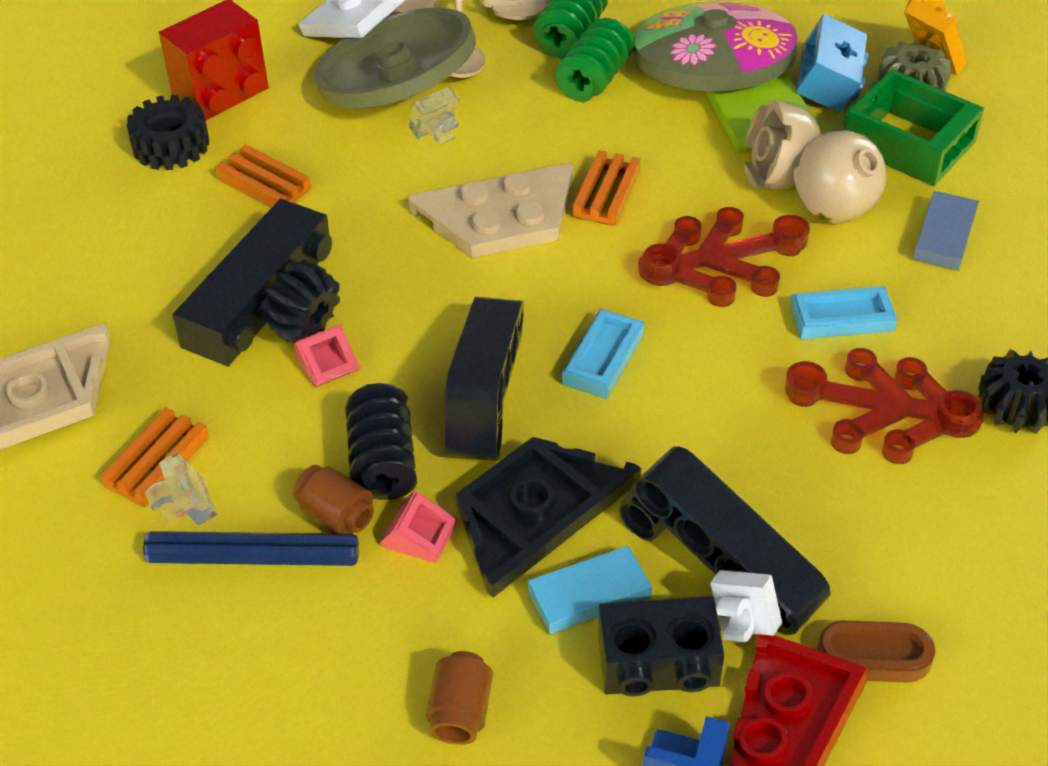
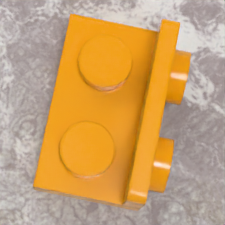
(935, 25)

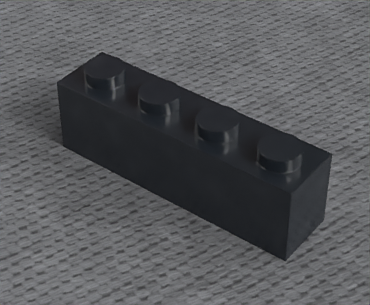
(226, 307)

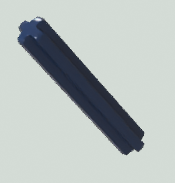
(251, 548)

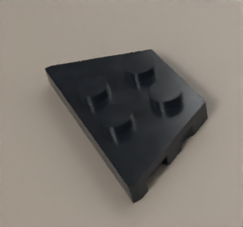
(534, 505)

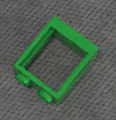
(928, 106)

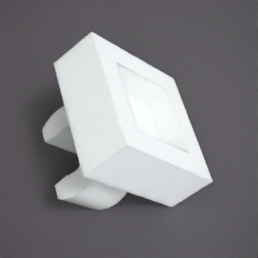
(745, 604)

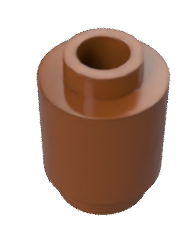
(334, 499)
(459, 698)

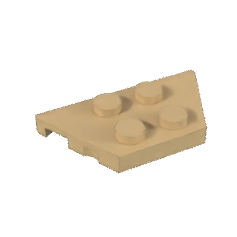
(499, 211)
(51, 384)

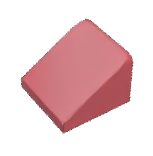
(326, 356)
(419, 528)

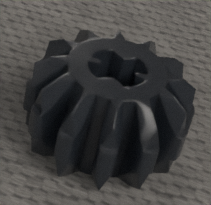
(300, 301)
(1016, 391)

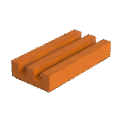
(613, 167)
(268, 174)
(149, 450)

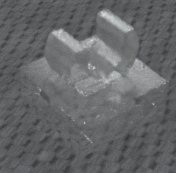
(436, 116)
(181, 492)

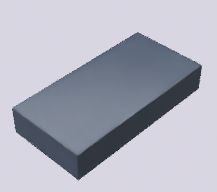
(945, 230)

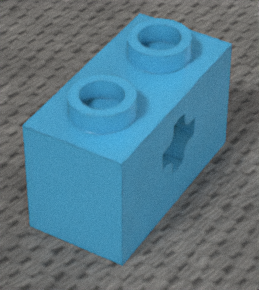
(832, 64)

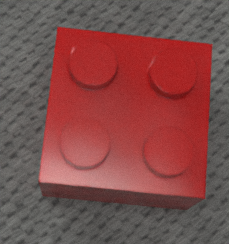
(215, 57)

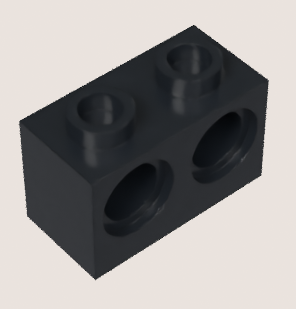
(658, 633)

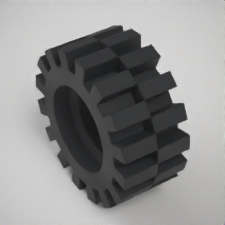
(168, 132)

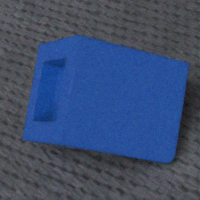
(679, 750)

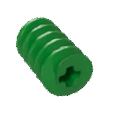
(564, 22)
(594, 59)

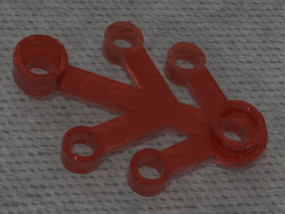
(666, 263)
(943, 412)

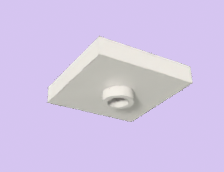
(347, 18)

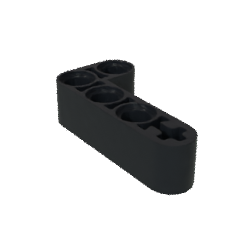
(481, 378)
(722, 531)

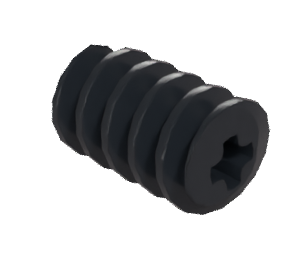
(380, 441)

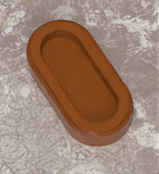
(886, 648)

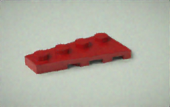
(794, 704)

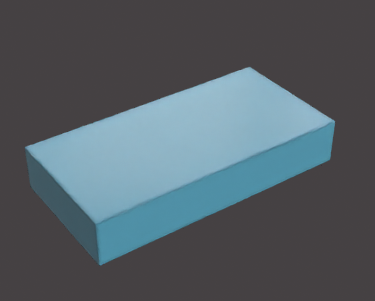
(843, 312)
(603, 353)
(575, 592)

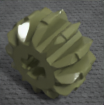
(917, 62)

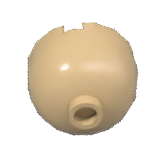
(776, 140)
(840, 175)

